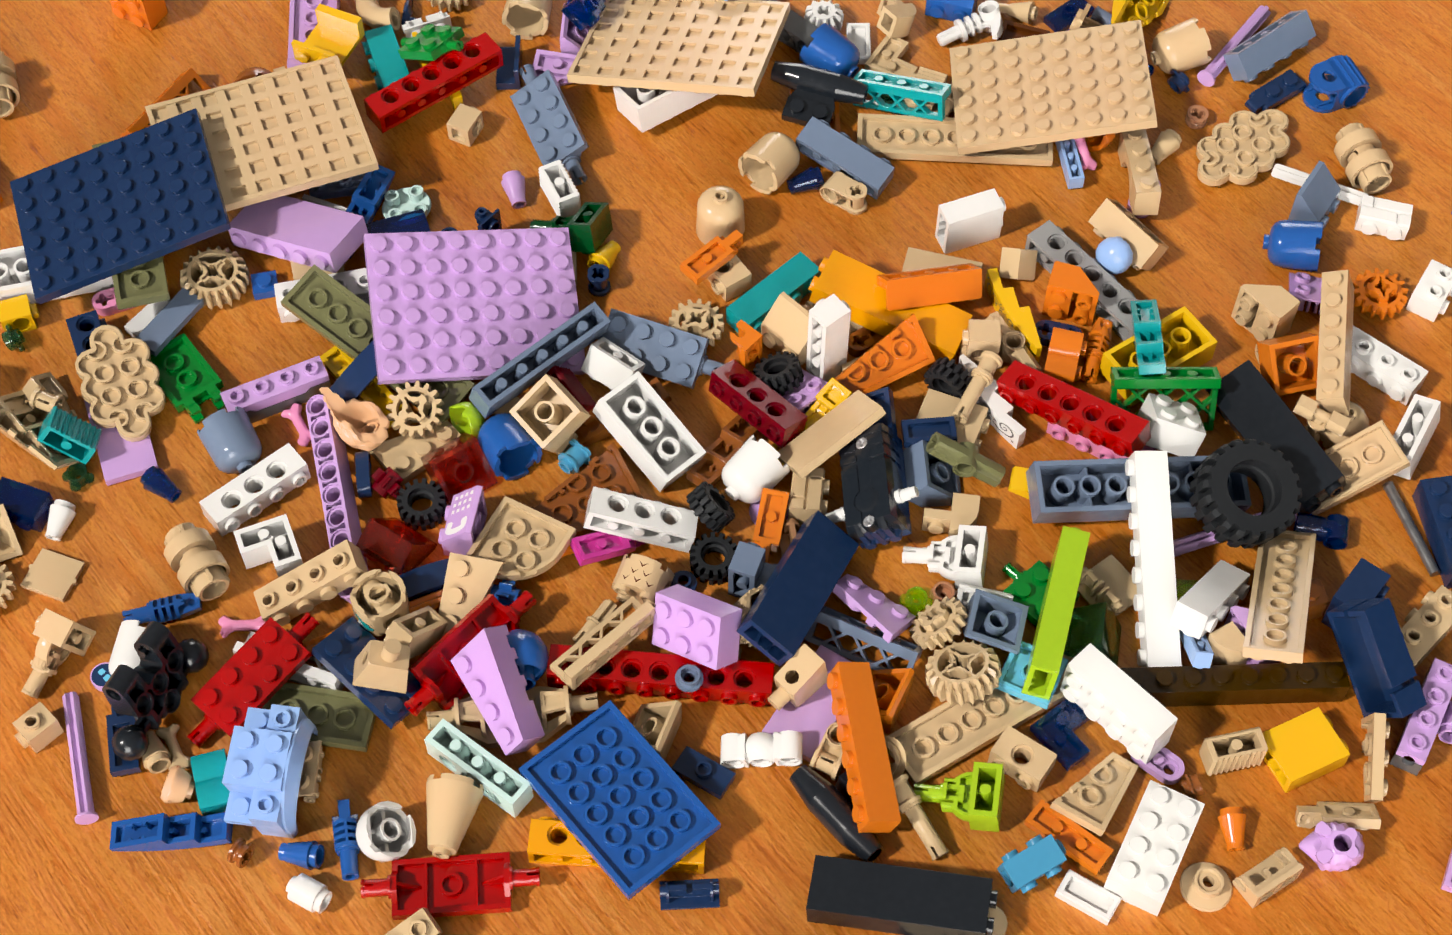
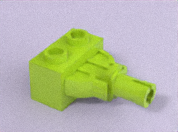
(970, 796)

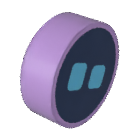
(100, 675)

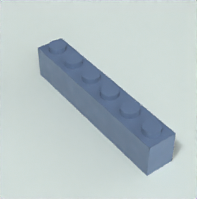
(538, 359)

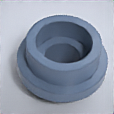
(689, 671)

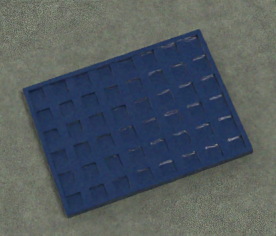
(118, 206)

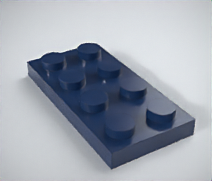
(338, 655)

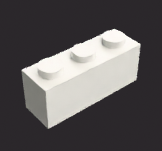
(1416, 430)

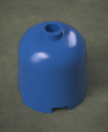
(831, 51)
(1293, 244)
(508, 446)

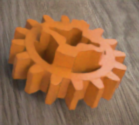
(1381, 295)

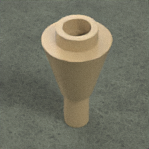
(1022, 11)

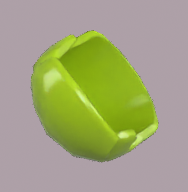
(466, 418)

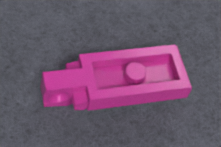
(601, 546)

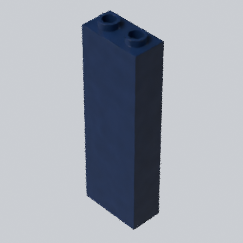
(798, 588)

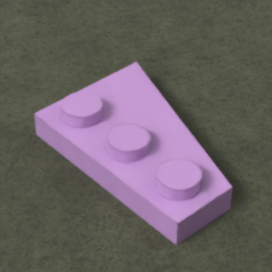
(879, 610)

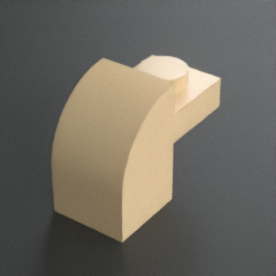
(895, 18)
(963, 512)

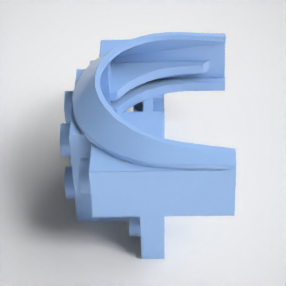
(267, 769)

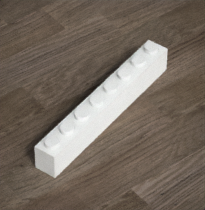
(1154, 558)

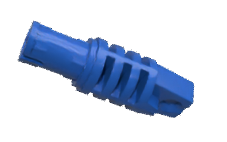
(165, 609)
(345, 840)

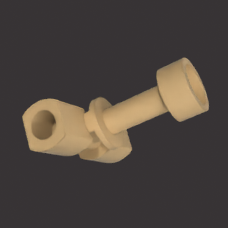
(1319, 419)

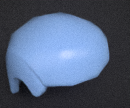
(1114, 255)

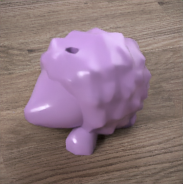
(1334, 846)

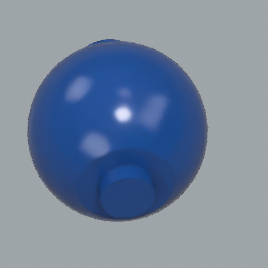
(531, 655)

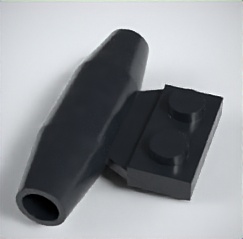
(815, 91)
(834, 810)

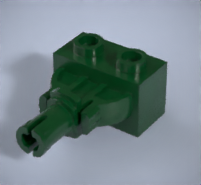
(586, 228)

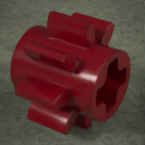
(387, 482)

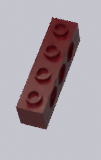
(757, 403)

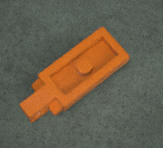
(712, 257)
(771, 520)

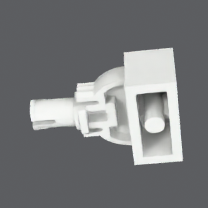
(955, 557)

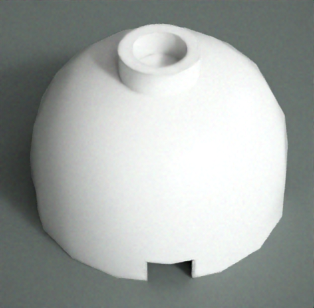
(385, 832)

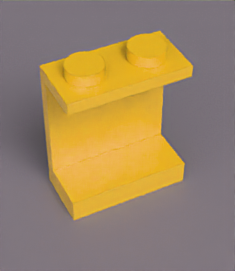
(332, 36)

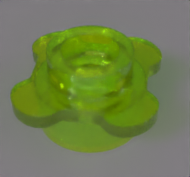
(912, 594)

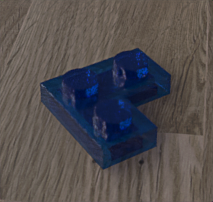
(1057, 733)

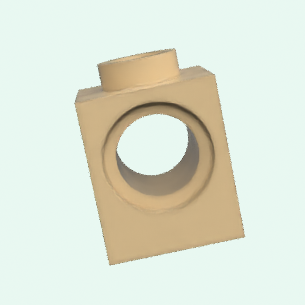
(465, 124)

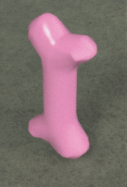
(1086, 159)
(294, 415)
(229, 625)

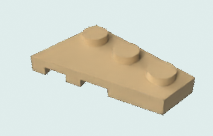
(1098, 794)

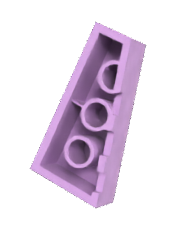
(499, 690)

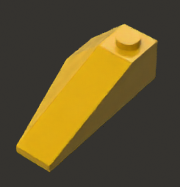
(1137, 10)

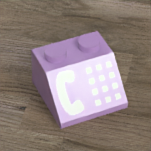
(464, 521)

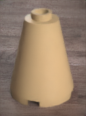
(450, 809)

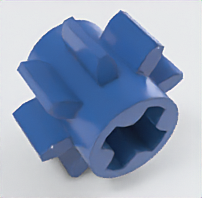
(506, 592)

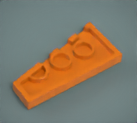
(889, 359)

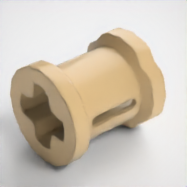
(38, 399)

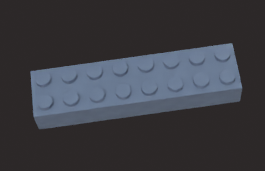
(1098, 489)

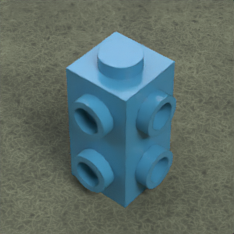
(1039, 859)

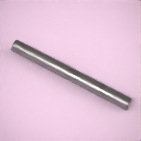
(1411, 529)

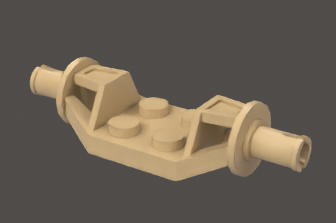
(545, 700)

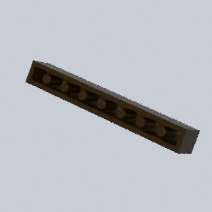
(1244, 683)

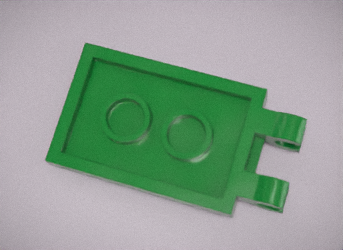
(187, 377)

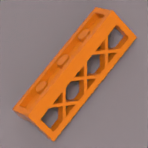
(172, 91)

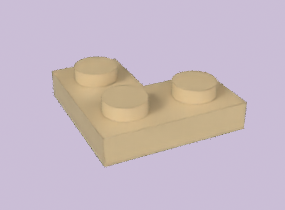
(888, 58)

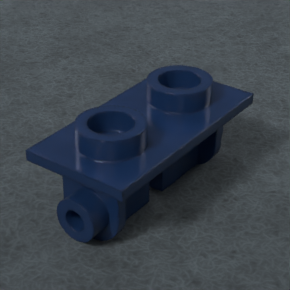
(487, 219)
(689, 894)

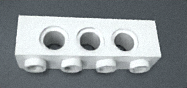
(259, 477)
(641, 519)

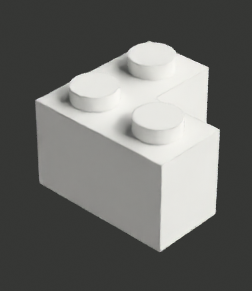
(269, 542)

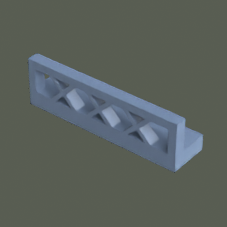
(861, 631)

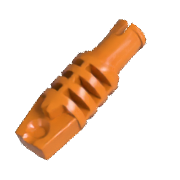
(1098, 343)

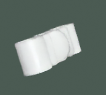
(761, 749)

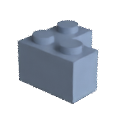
(748, 569)

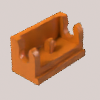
(748, 345)

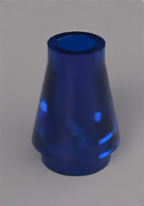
(808, 180)
(159, 483)

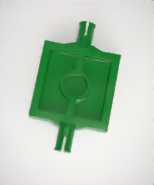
(432, 42)
(1029, 587)

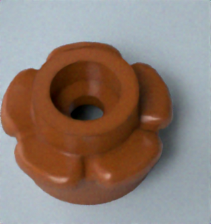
(1192, 786)

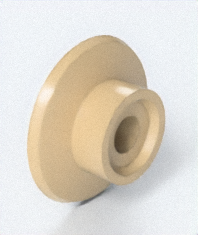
(1202, 897)

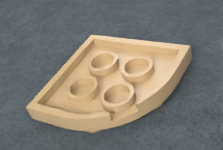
(522, 539)

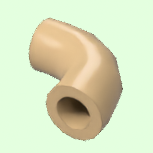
(377, 16)

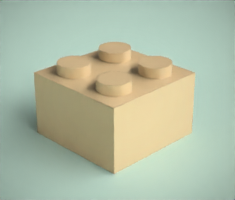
(549, 413)

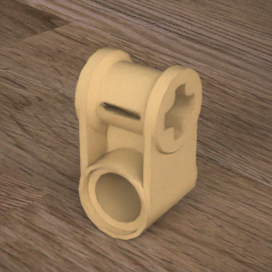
(843, 191)
(828, 754)

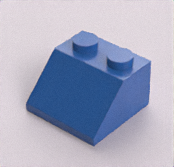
(950, 9)

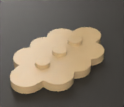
(1243, 147)
(120, 383)

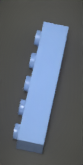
(1070, 163)
(1198, 650)

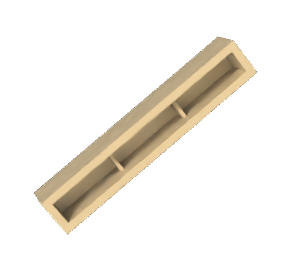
(1335, 342)

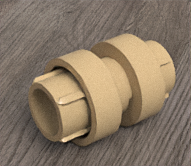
(8, 86)
(1361, 154)
(196, 561)

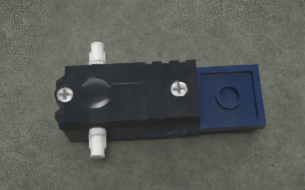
(875, 482)

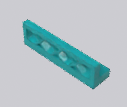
(903, 87)

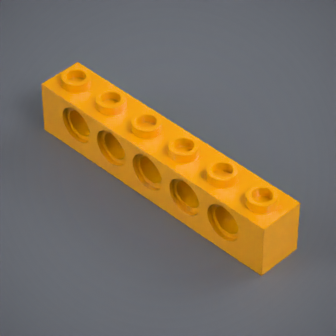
(544, 851)

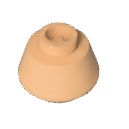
(177, 785)

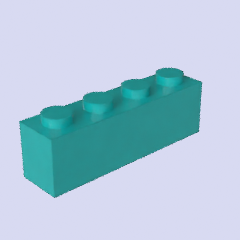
(384, 55)
(792, 278)

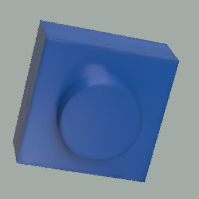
(263, 284)

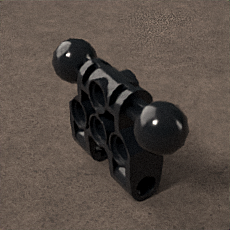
(152, 686)

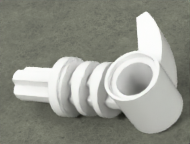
(987, 20)

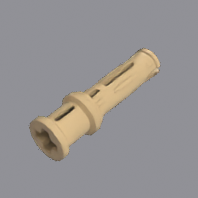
(981, 378)
(910, 805)

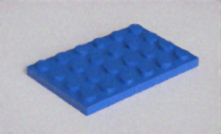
(619, 799)

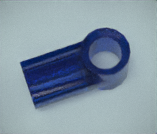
(1330, 530)

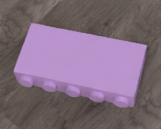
(299, 232)

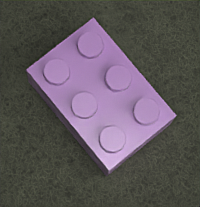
(696, 626)

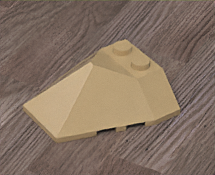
(24, 424)

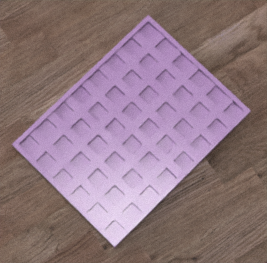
(466, 300)

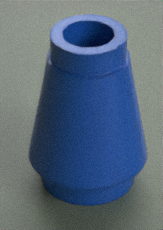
(303, 854)

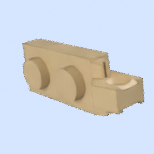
(1357, 815)

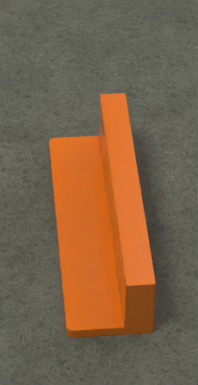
(931, 286)

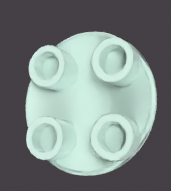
(405, 201)

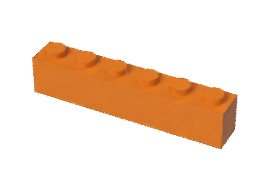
(863, 747)

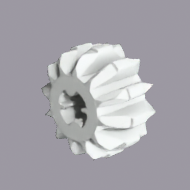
(824, 12)

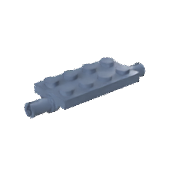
(550, 122)
(664, 349)

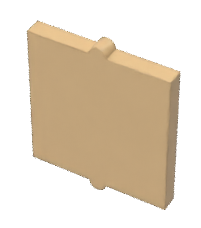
(53, 575)

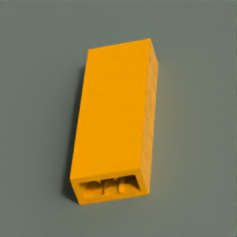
(859, 289)

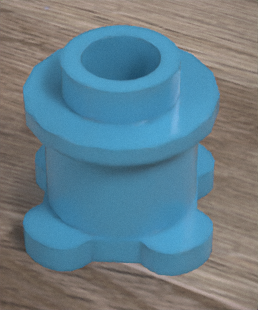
(574, 457)

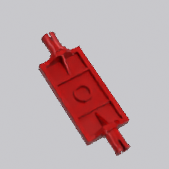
(434, 668)
(251, 677)
(451, 885)

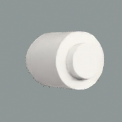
(308, 893)

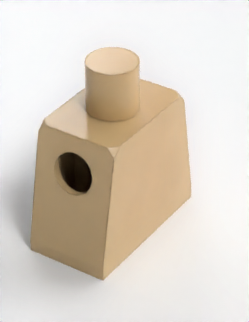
(382, 666)
(798, 678)

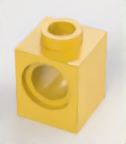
(19, 313)

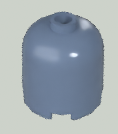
(231, 440)

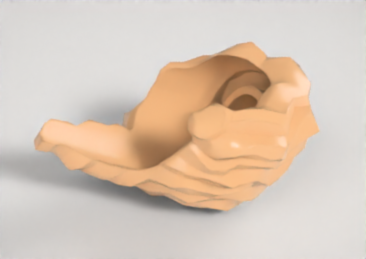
(357, 422)

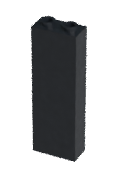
(1260, 414)
(899, 899)

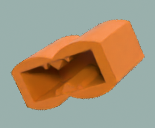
(1064, 355)

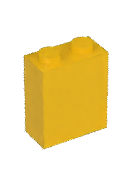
(1304, 749)

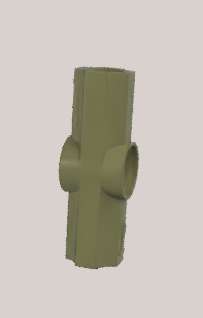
(965, 459)

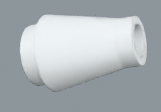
(59, 519)

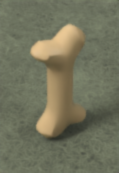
(169, 736)

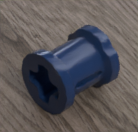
(598, 280)

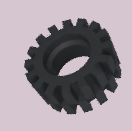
(780, 372)
(947, 377)
(419, 491)
(710, 507)
(708, 545)

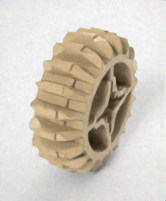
(215, 270)
(963, 672)

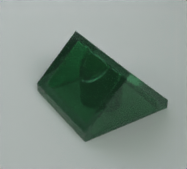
(1096, 626)

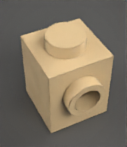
(37, 728)

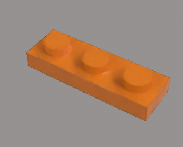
(1077, 841)

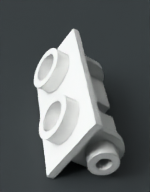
(415, 25)

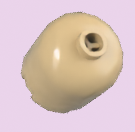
(527, 17)
(1181, 47)
(769, 162)
(719, 213)

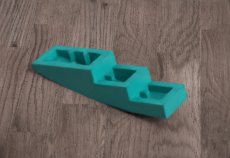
(1148, 337)

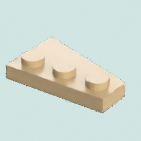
(405, 453)
(466, 585)
(1374, 747)

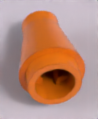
(1233, 826)

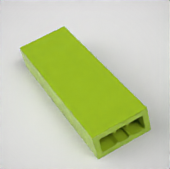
(1056, 613)

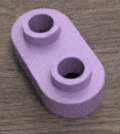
(1163, 760)

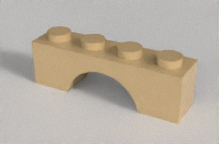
(1144, 184)

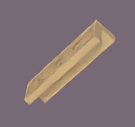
(606, 646)

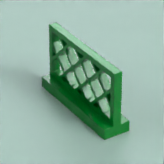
(1174, 378)

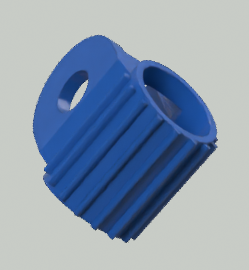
(1344, 86)

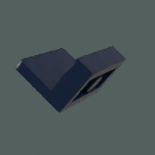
(508, 75)

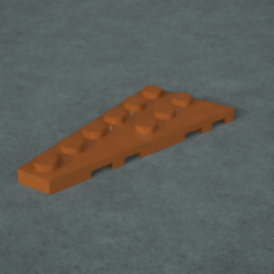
(570, 498)

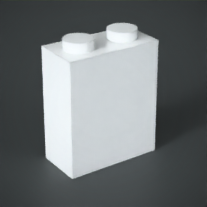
(969, 221)

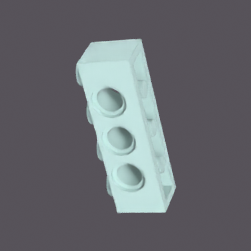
(471, 760)

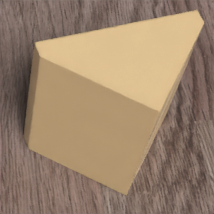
(659, 724)

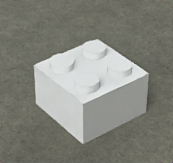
(1173, 425)

